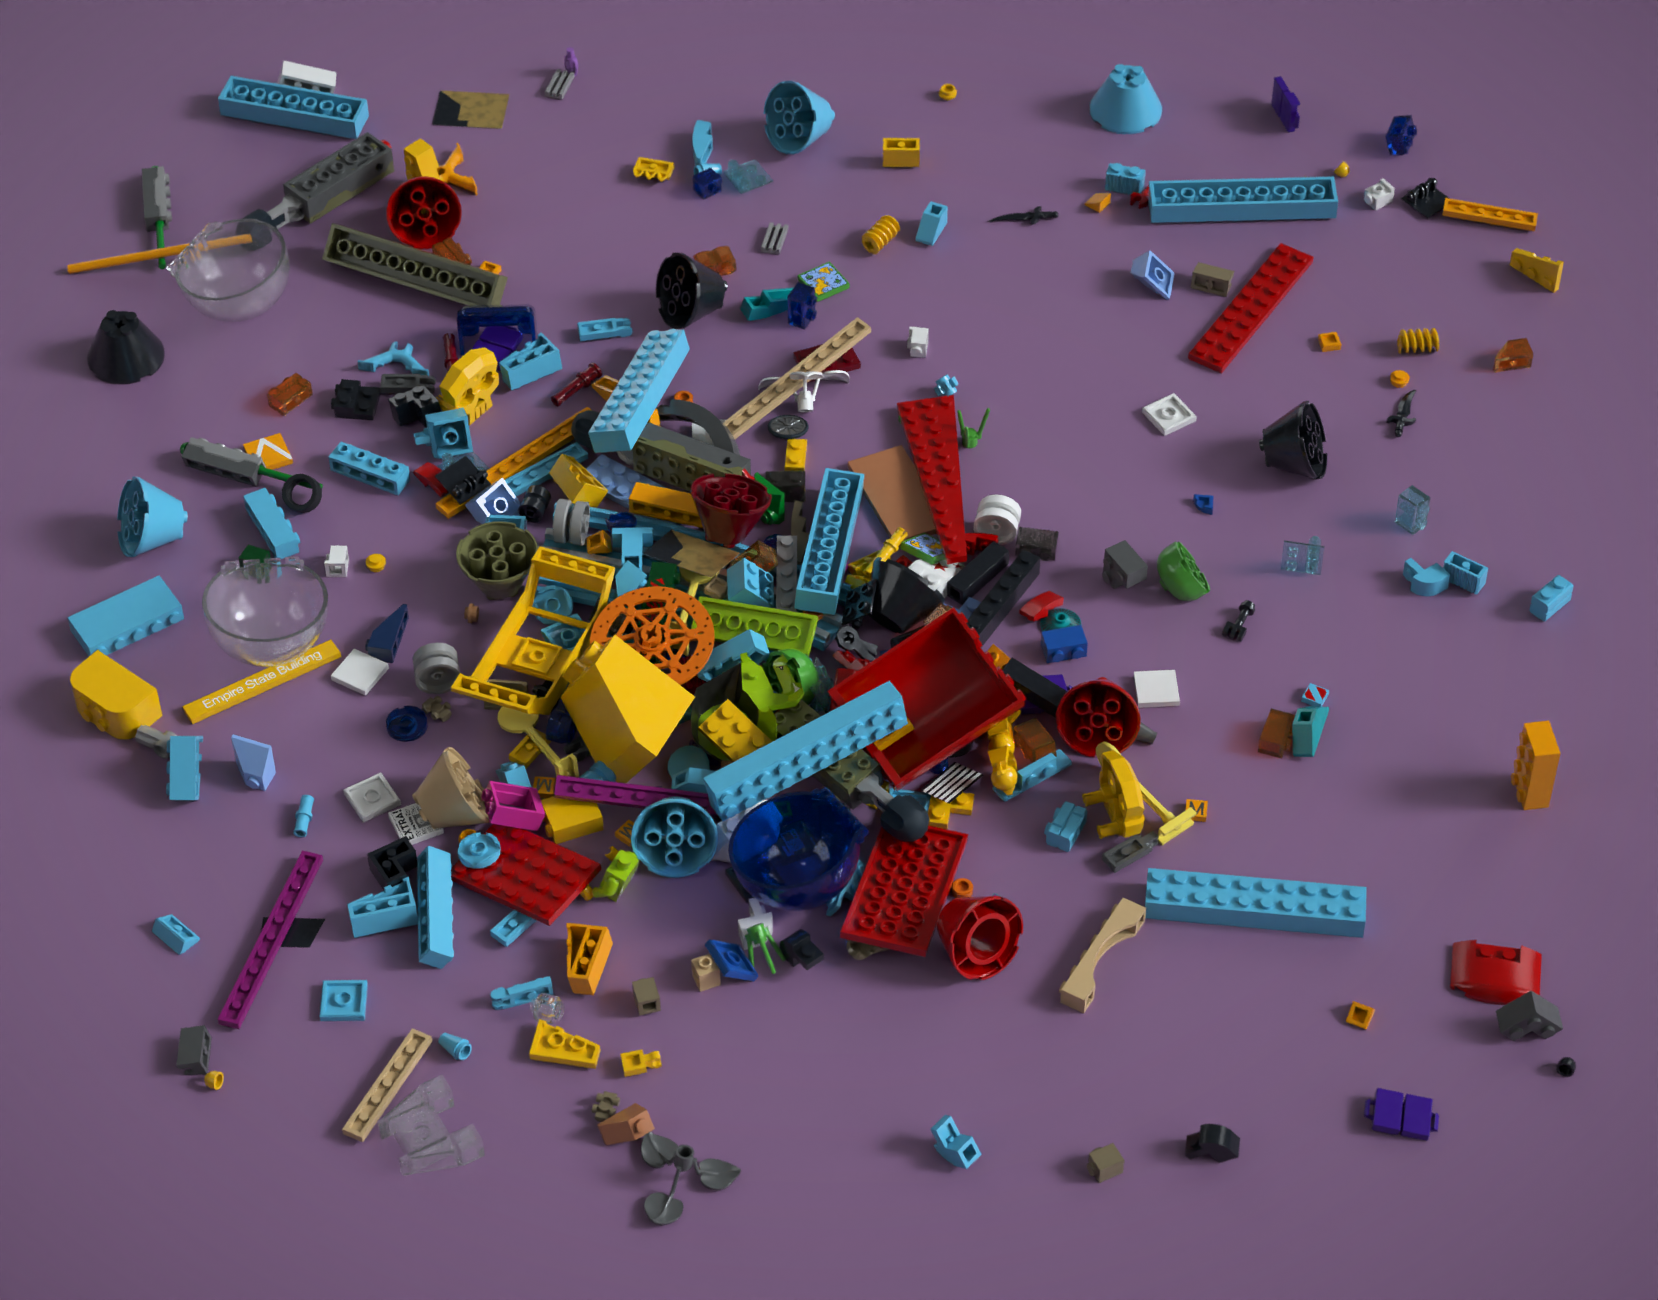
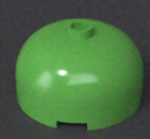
(1180, 573)
(800, 668)

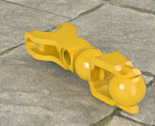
(1001, 755)

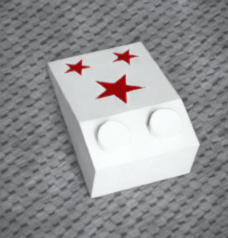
(936, 574)

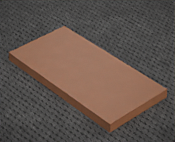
(895, 492)

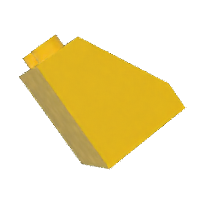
(622, 706)

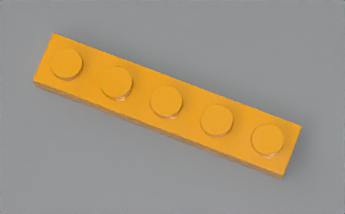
(1490, 214)

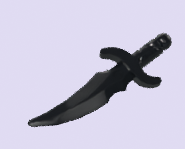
(1035, 216)
(1403, 411)

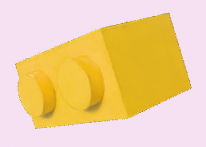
(901, 152)

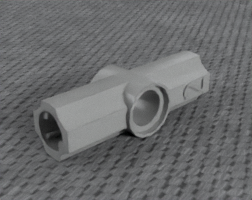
(154, 739)

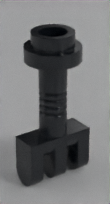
(1247, 609)

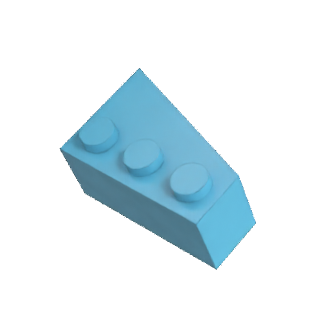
(530, 363)
(384, 911)

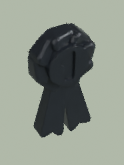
(849, 639)

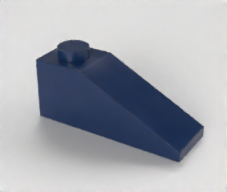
(388, 635)

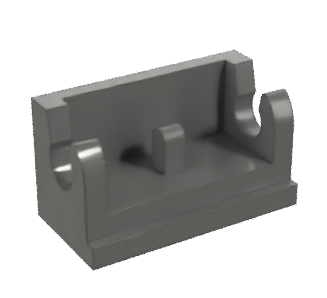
(194, 1050)

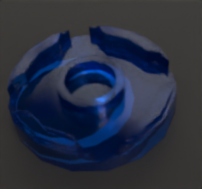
(406, 723)

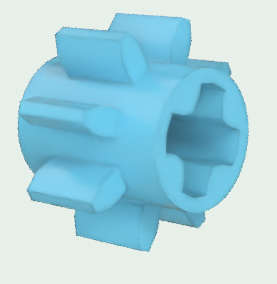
(946, 385)

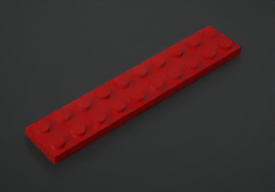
(1250, 308)

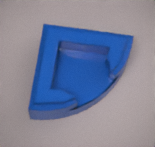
(1204, 503)

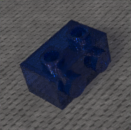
(1401, 135)
(801, 305)

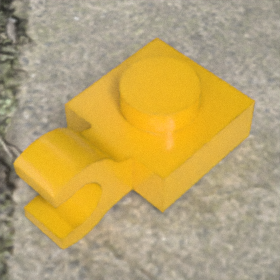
(636, 1062)

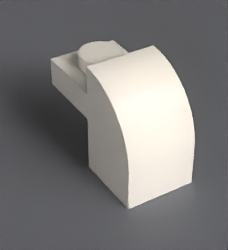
(758, 915)

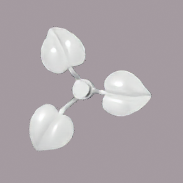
(805, 399)

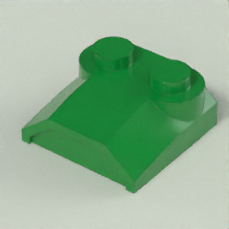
(776, 511)

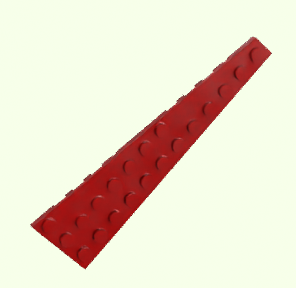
(934, 448)

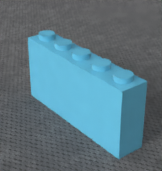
(126, 617)

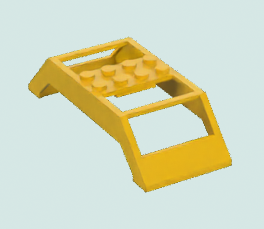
(532, 655)

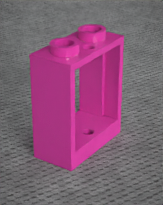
(527, 818)

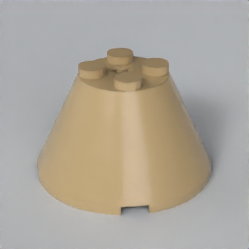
(450, 794)

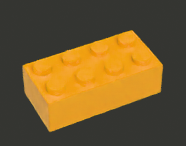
(1535, 765)

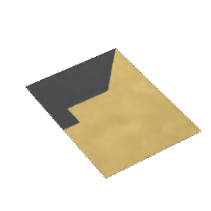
(470, 109)
(691, 553)

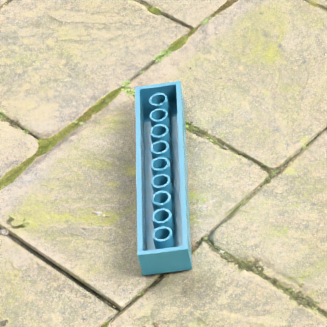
(1242, 199)
(639, 391)
(829, 541)
(805, 751)
(1255, 902)

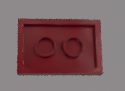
(846, 362)

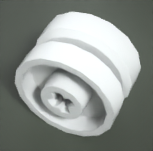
(999, 517)

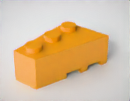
(586, 956)

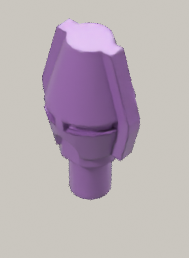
(570, 61)

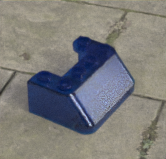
(472, 317)

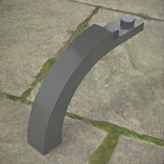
(690, 412)

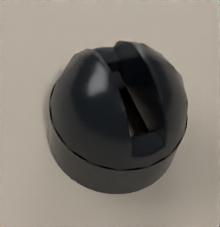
(1566, 1066)

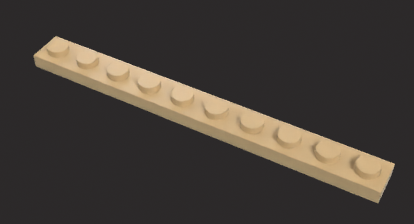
(785, 386)

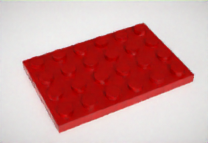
(529, 874)

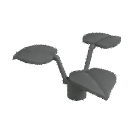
(660, 1150)

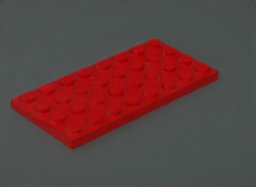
(904, 890)

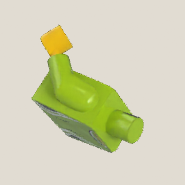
(616, 877)

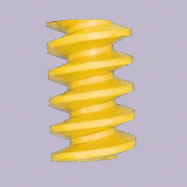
(880, 234)
(1418, 339)

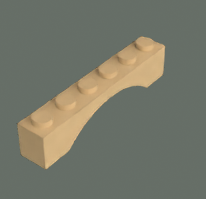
(1122, 924)

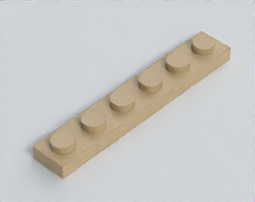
(387, 1085)

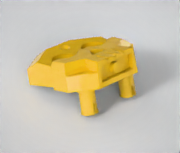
(470, 383)
(1120, 796)

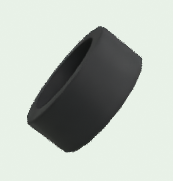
(315, 497)

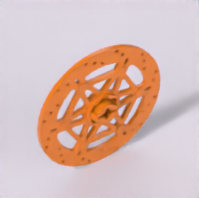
(652, 631)

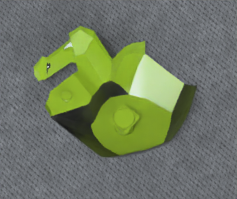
(750, 692)

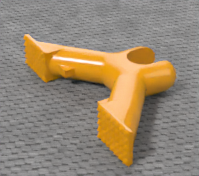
(446, 171)

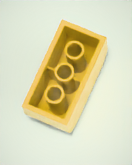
(113, 697)

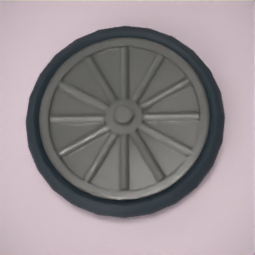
(788, 426)

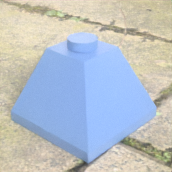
(1153, 274)
(494, 500)
(254, 762)

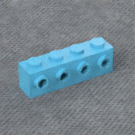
(369, 468)
(271, 523)

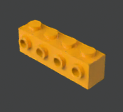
(664, 504)

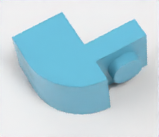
(1427, 581)
(952, 1145)

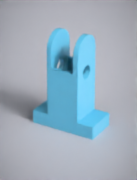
(632, 543)

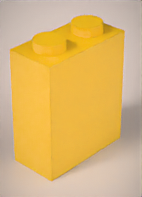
(570, 819)

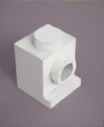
(1379, 194)
(918, 341)
(337, 562)

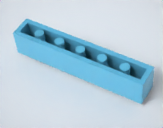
(435, 907)

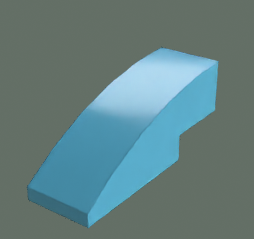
(702, 142)

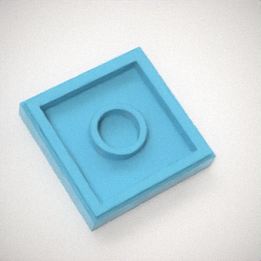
(343, 1000)

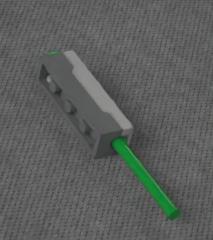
(157, 204)
(229, 462)

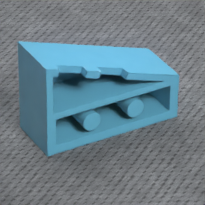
(728, 654)
(184, 767)

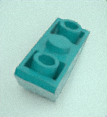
(1308, 729)

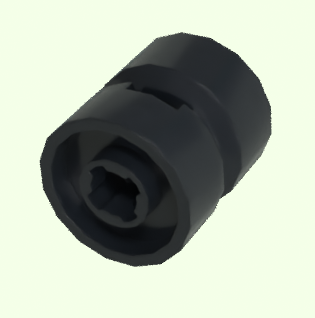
(534, 503)

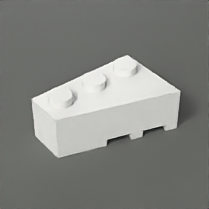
(307, 77)

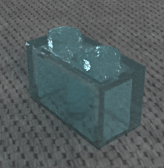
(1412, 510)

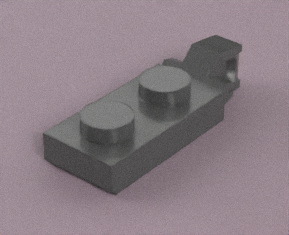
(1129, 851)

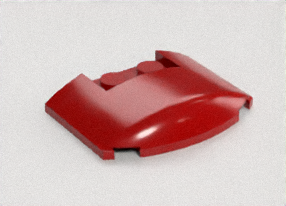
(1494, 972)

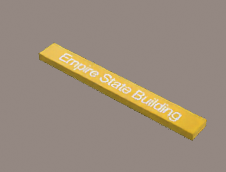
(260, 682)

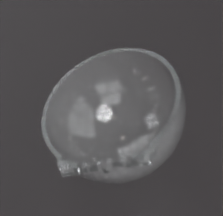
(233, 269)
(265, 610)

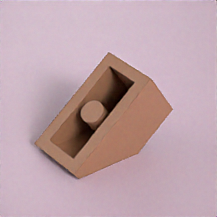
(626, 1125)

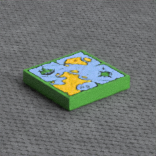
(825, 280)
(924, 548)

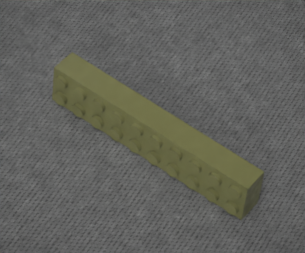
(413, 267)

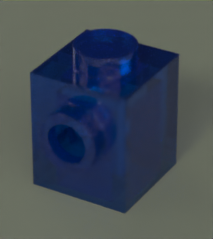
(707, 183)

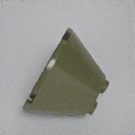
(497, 558)

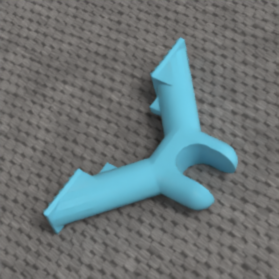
(394, 355)

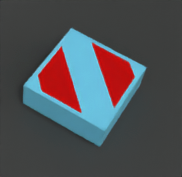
(1315, 695)

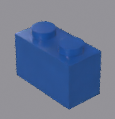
(1064, 644)

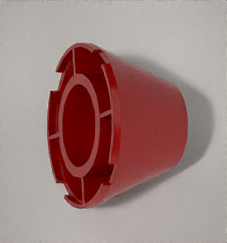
(980, 934)

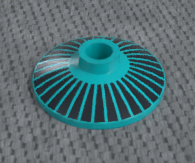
(1059, 618)

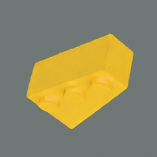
(420, 160)
(577, 481)

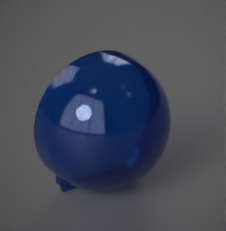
(797, 849)

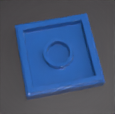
(731, 960)

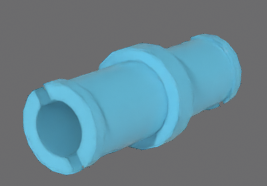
(303, 816)

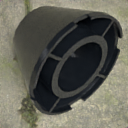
(901, 596)

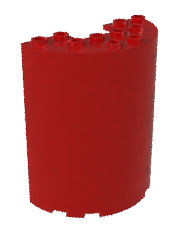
(947, 695)

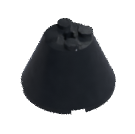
(687, 290)
(124, 349)
(1296, 442)

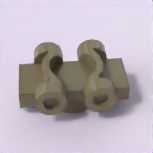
(436, 709)
(605, 1108)

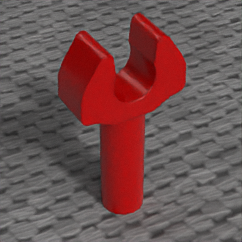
(1142, 197)

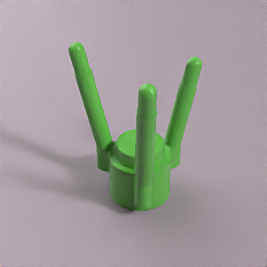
(969, 435)
(758, 935)

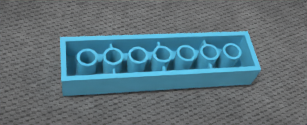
(293, 107)

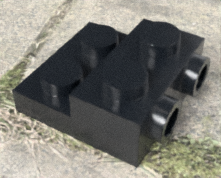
(355, 400)

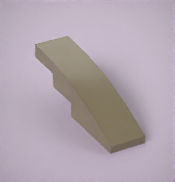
(798, 529)

